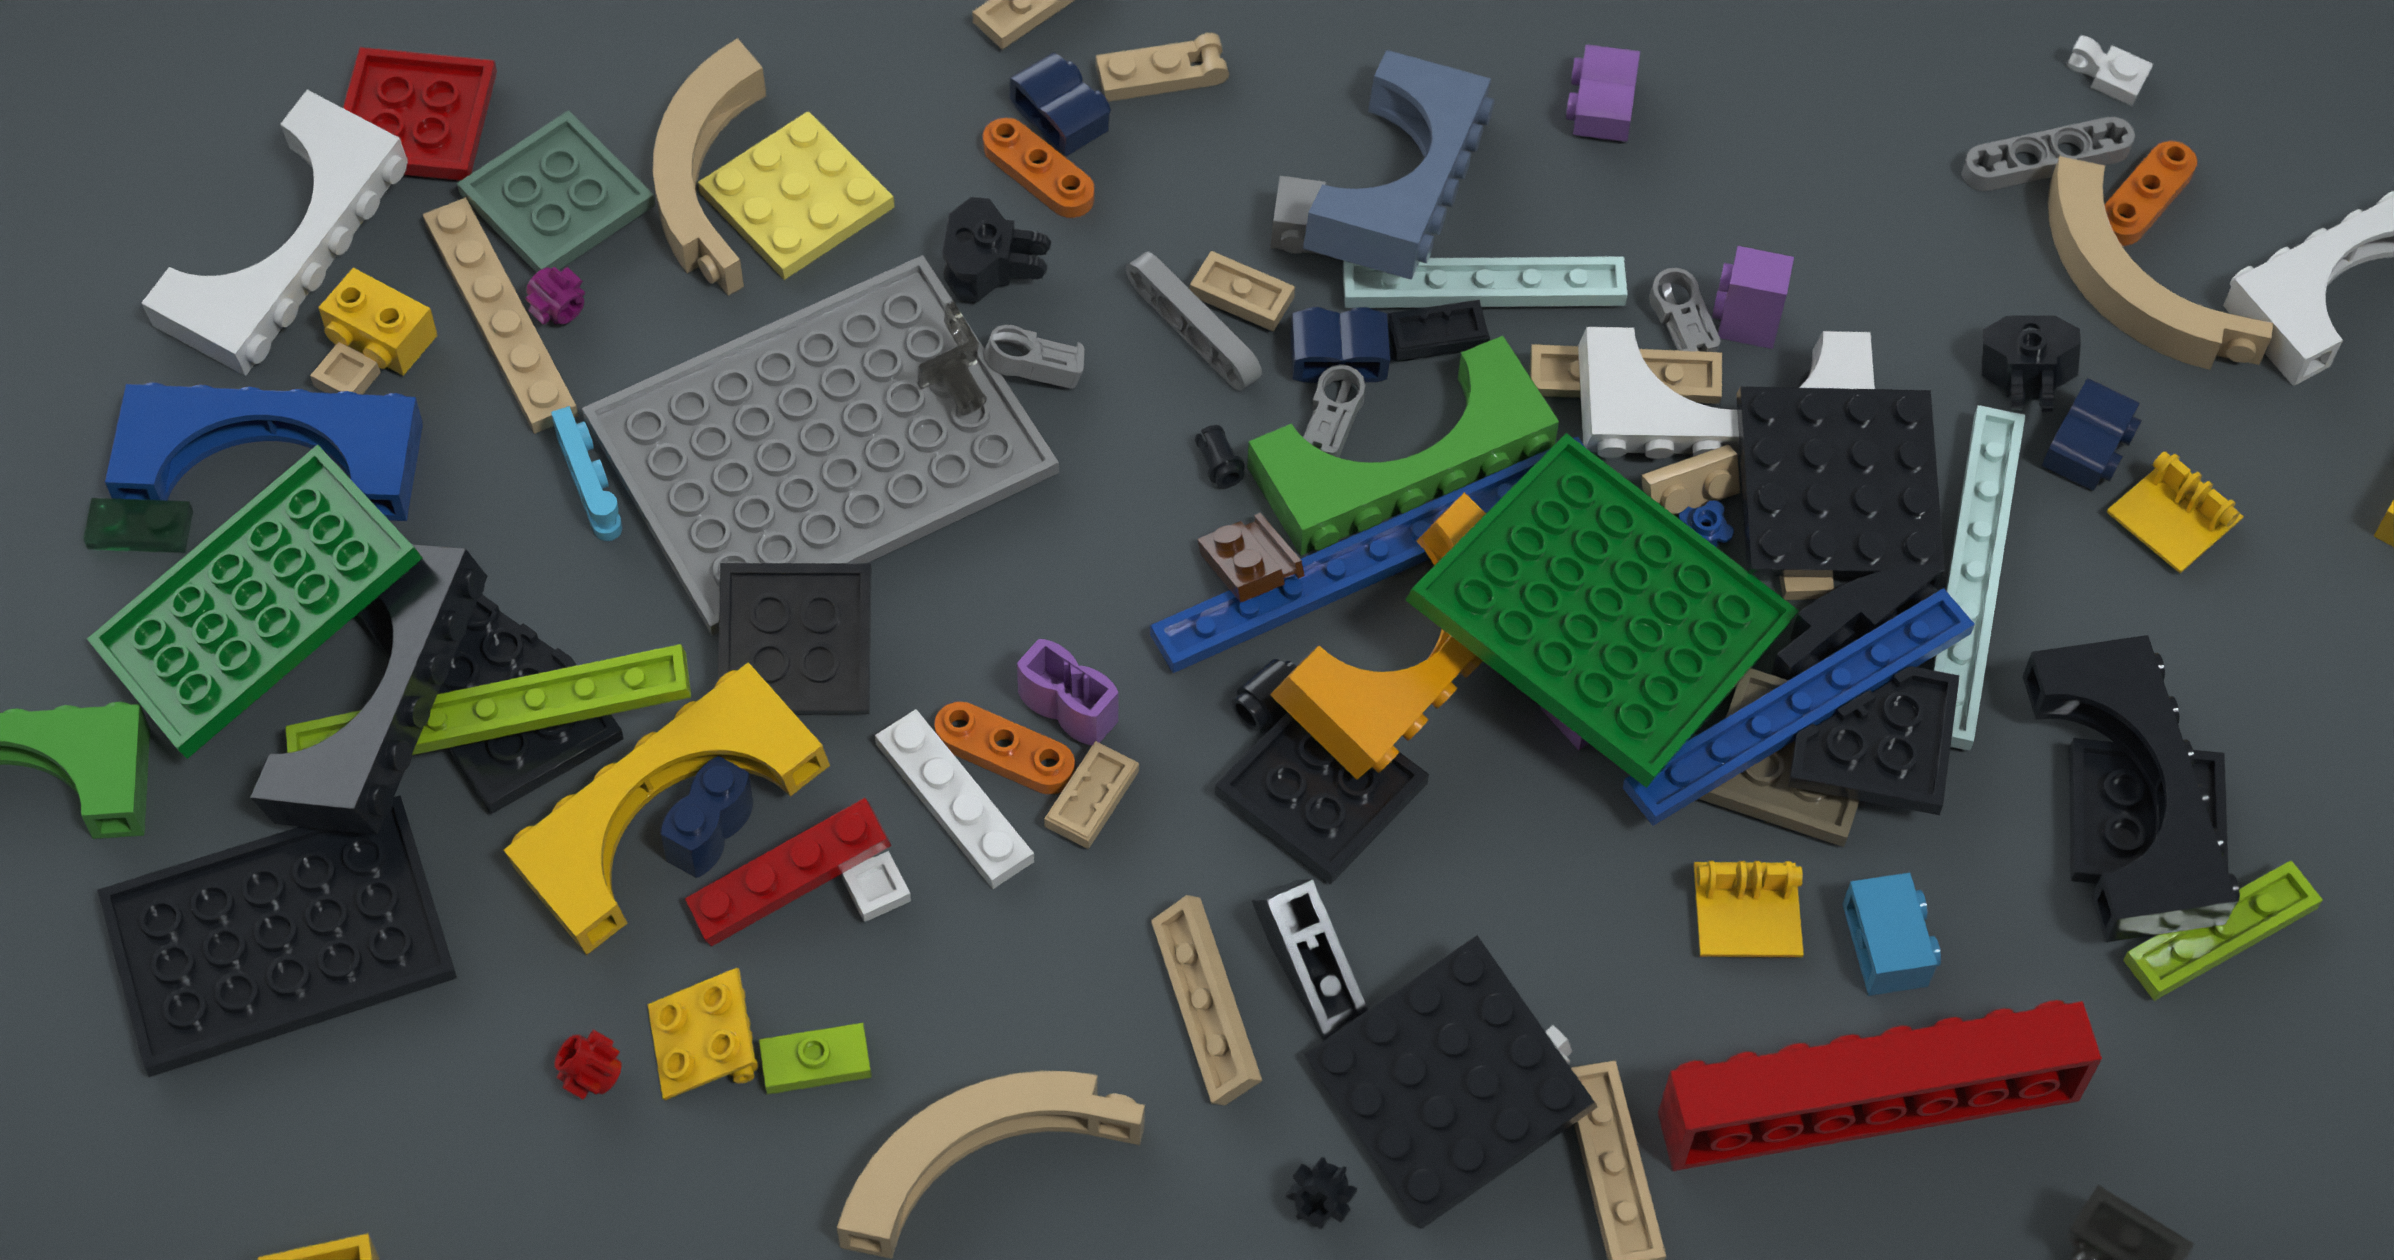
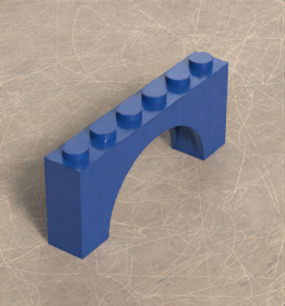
(175, 427)

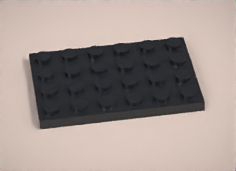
(273, 938)

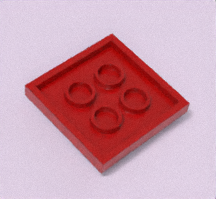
(428, 103)

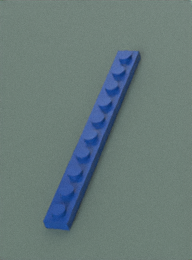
(1328, 577)

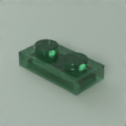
(138, 525)

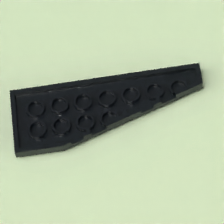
(494, 652)

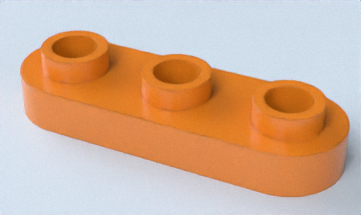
(2167, 173)
(1043, 180)
(1016, 762)

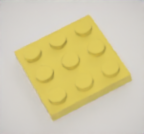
(796, 195)

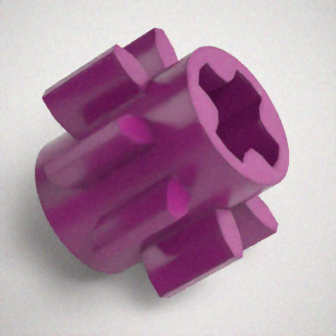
(555, 295)

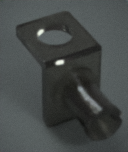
(953, 365)

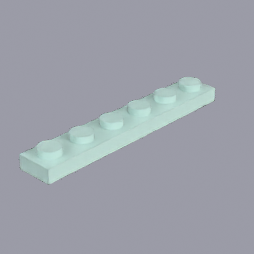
(1492, 281)

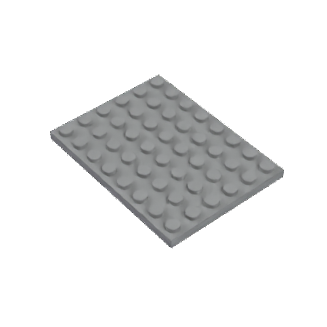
(816, 438)

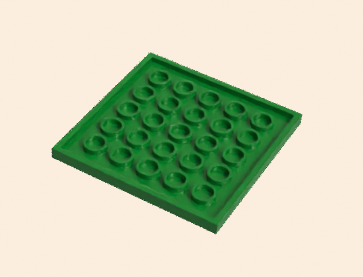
(1603, 608)

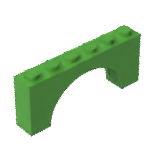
(1333, 497)
(92, 751)

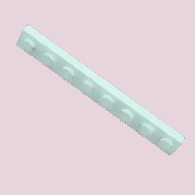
(1979, 555)

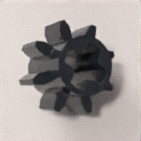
(1313, 1204)

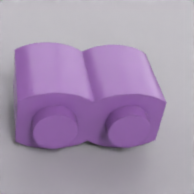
(1605, 92)
(1073, 694)

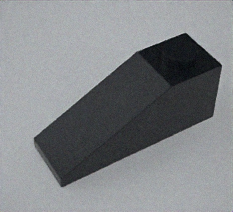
(1311, 954)

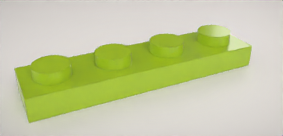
(2262, 910)

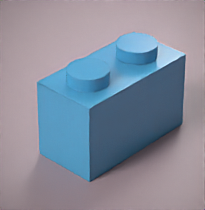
(1891, 933)

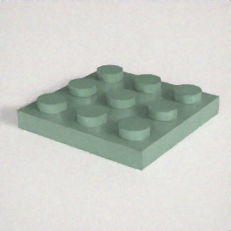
(556, 194)

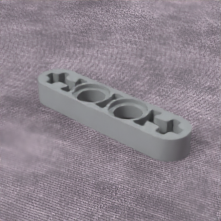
(2045, 148)
(1193, 321)

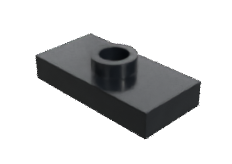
(1437, 330)

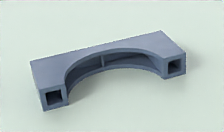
(1394, 222)

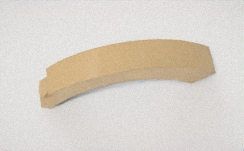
(692, 121)
(2126, 292)
(964, 1124)

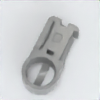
(1687, 322)
(1041, 358)
(1333, 420)

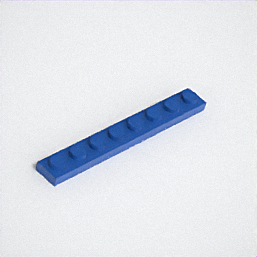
(1800, 702)

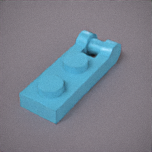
(587, 475)

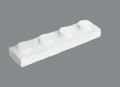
(954, 799)

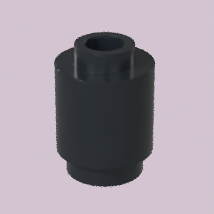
(1254, 702)

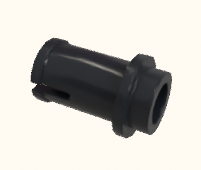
(1224, 466)

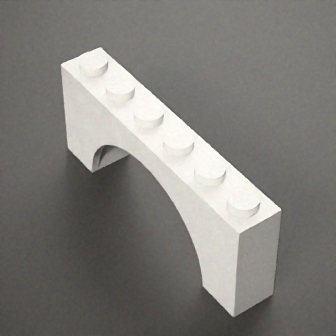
(2294, 283)
(243, 311)
(1637, 413)

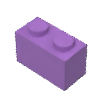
(1752, 296)

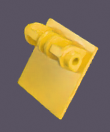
(2175, 512)
(1748, 909)
(703, 1035)

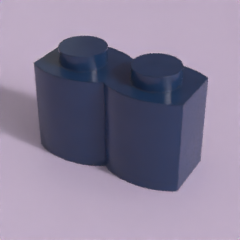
(1060, 104)
(1332, 339)
(2091, 434)
(701, 822)

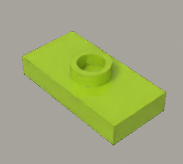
(815, 1058)

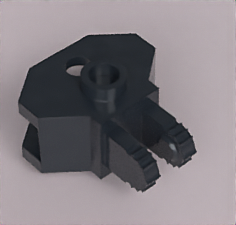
(988, 250)
(2031, 360)

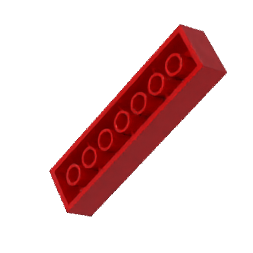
(1877, 1084)

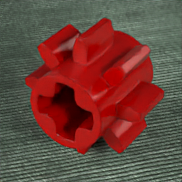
(588, 1064)

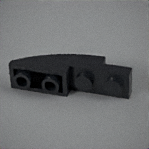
(1853, 612)

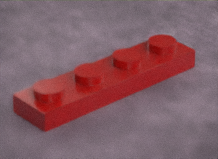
(788, 872)

